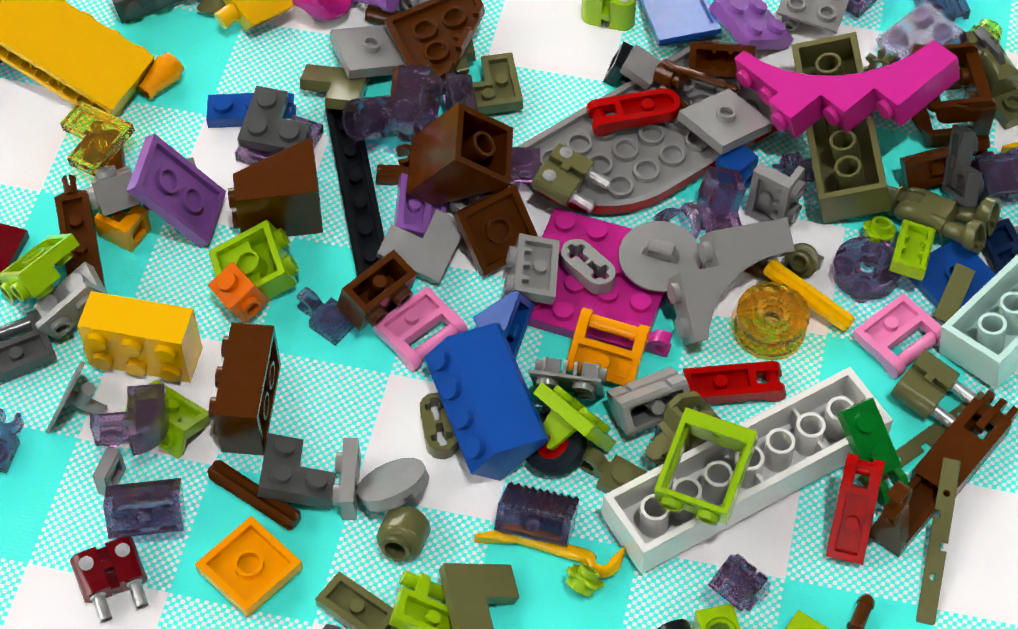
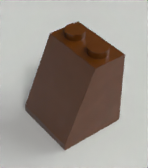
(460, 156)
(280, 191)

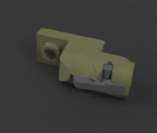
(1000, 73)

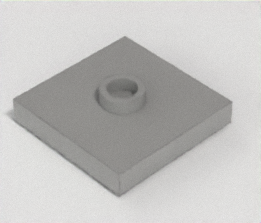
(366, 51)
(725, 121)

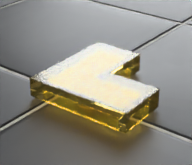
(101, 135)

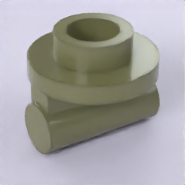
(803, 260)

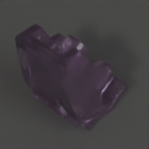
(740, 583)

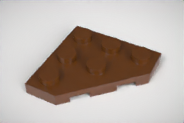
(435, 32)

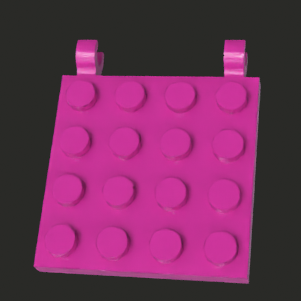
(623, 303)

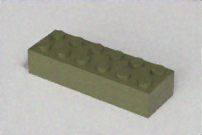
(844, 164)

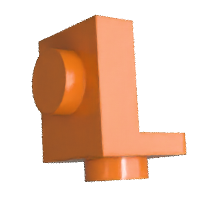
(238, 293)

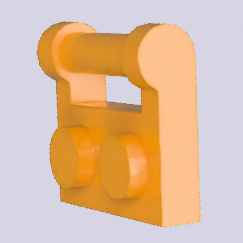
(620, 362)

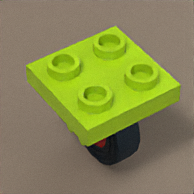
(568, 429)

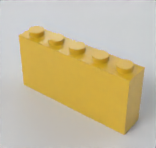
(71, 53)

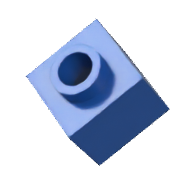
(739, 159)

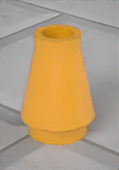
(162, 74)

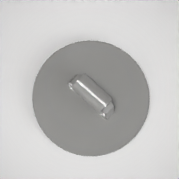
(657, 252)

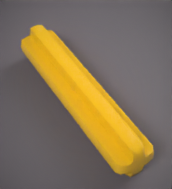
(815, 299)

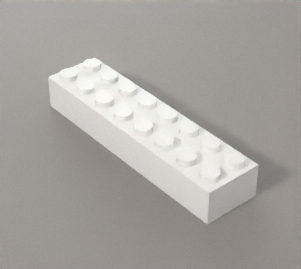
(793, 448)

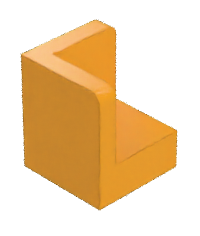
(124, 228)

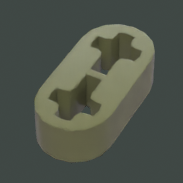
(431, 427)

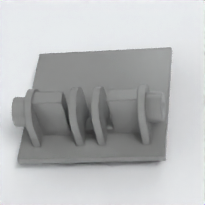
(817, 13)
(584, 386)

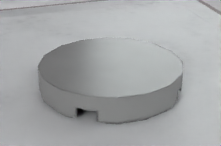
(391, 483)

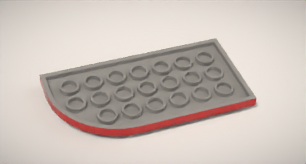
(643, 160)

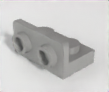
(775, 194)
(533, 268)
(65, 303)

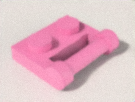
(413, 320)
(891, 327)

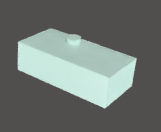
(985, 330)

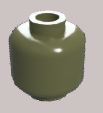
(403, 533)

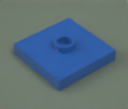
(941, 266)

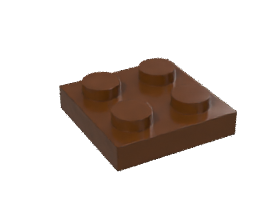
(493, 226)

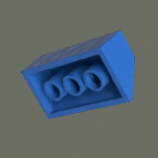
(486, 400)

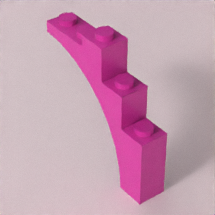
(846, 100)

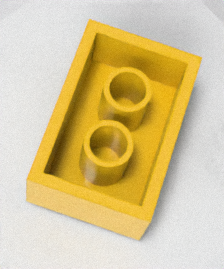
(140, 337)

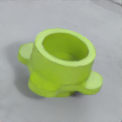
(584, 579)

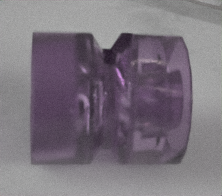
(368, 118)

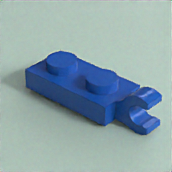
(231, 109)

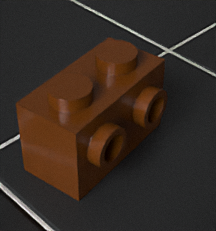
(377, 290)

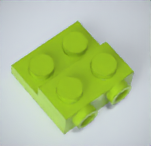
(261, 257)
(34, 271)

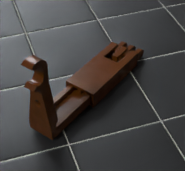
(915, 505)

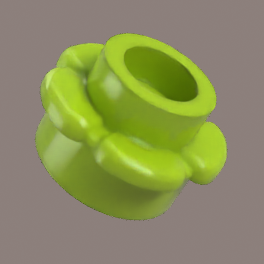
(879, 229)

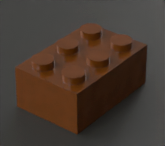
(245, 388)

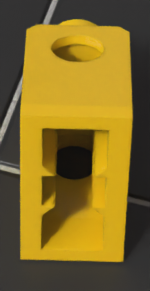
(251, 12)

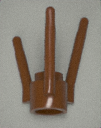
(674, 77)

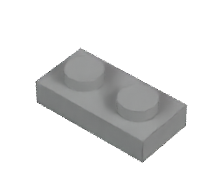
(348, 465)

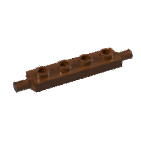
(76, 217)

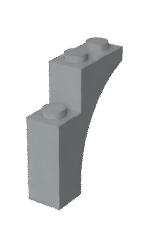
(725, 256)

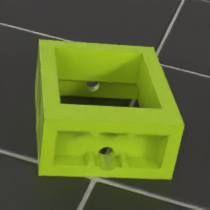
(717, 432)

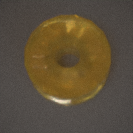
(768, 338)

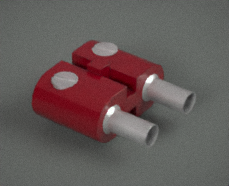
(109, 570)

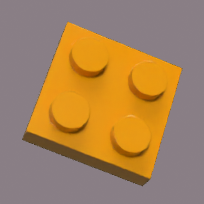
(249, 566)

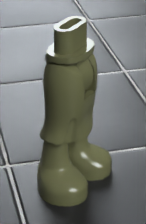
(943, 213)

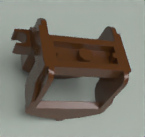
(976, 108)

